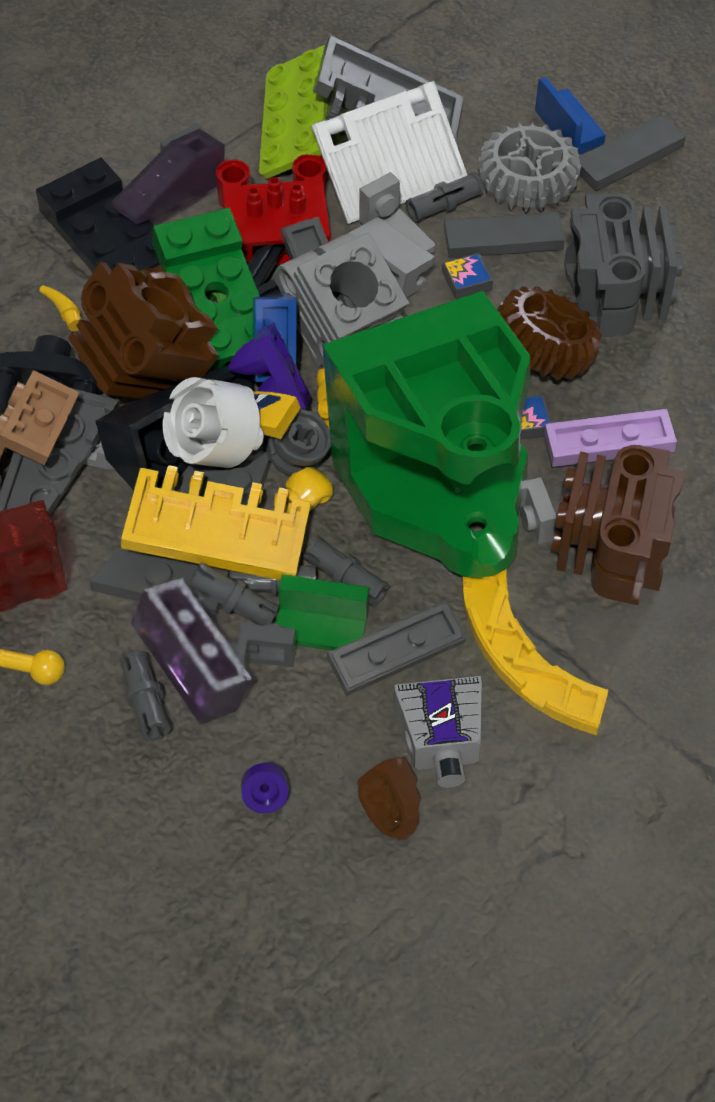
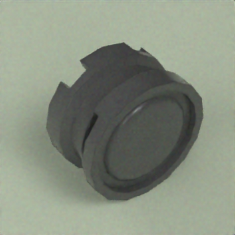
(301, 445)

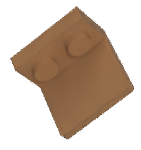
(35, 417)

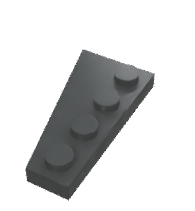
(31, 481)

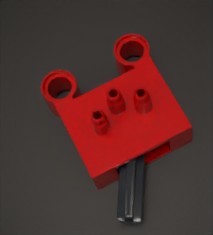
(268, 207)

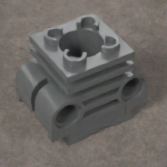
(618, 263)

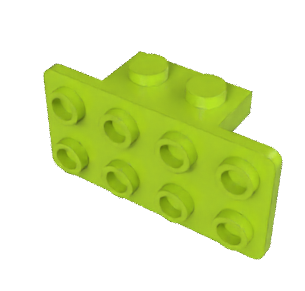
(291, 111)

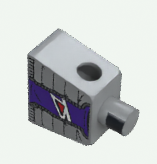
(441, 725)

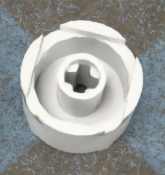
(212, 423)

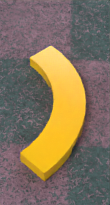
(518, 662)

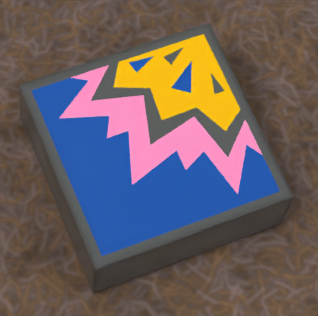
(467, 275)
(534, 417)

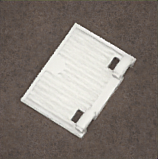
(392, 140)

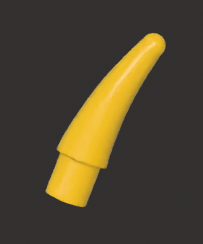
(68, 310)

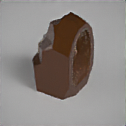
(391, 798)

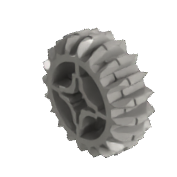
(529, 166)

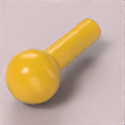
(44, 667)

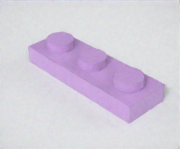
(608, 435)

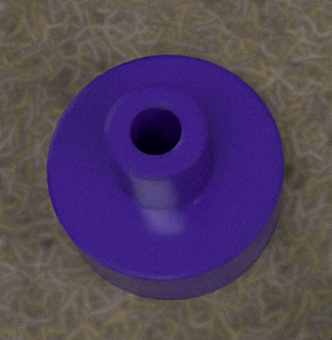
(264, 788)

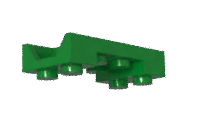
(208, 258)

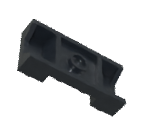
(84, 217)

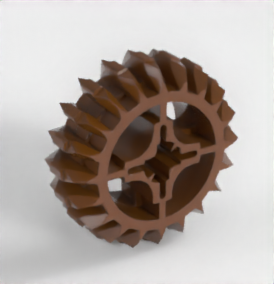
(552, 331)

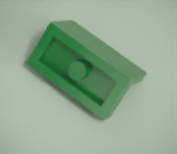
(322, 611)

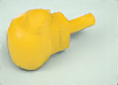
(310, 486)

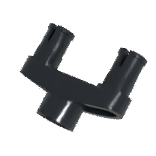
(48, 358)

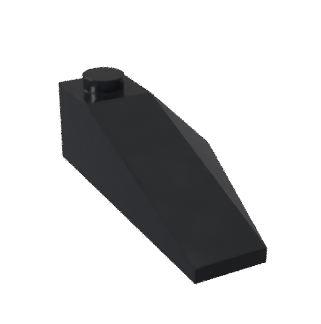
(134, 432)

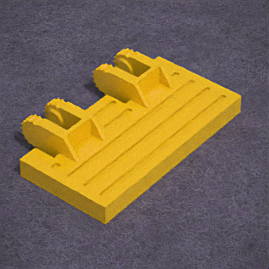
(215, 526)

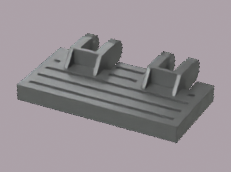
(365, 79)

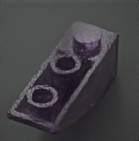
(174, 176)

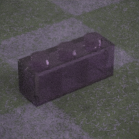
(191, 650)

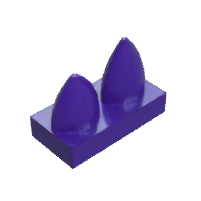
(269, 354)

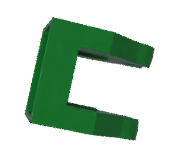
(433, 431)

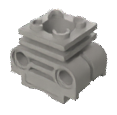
(347, 267)

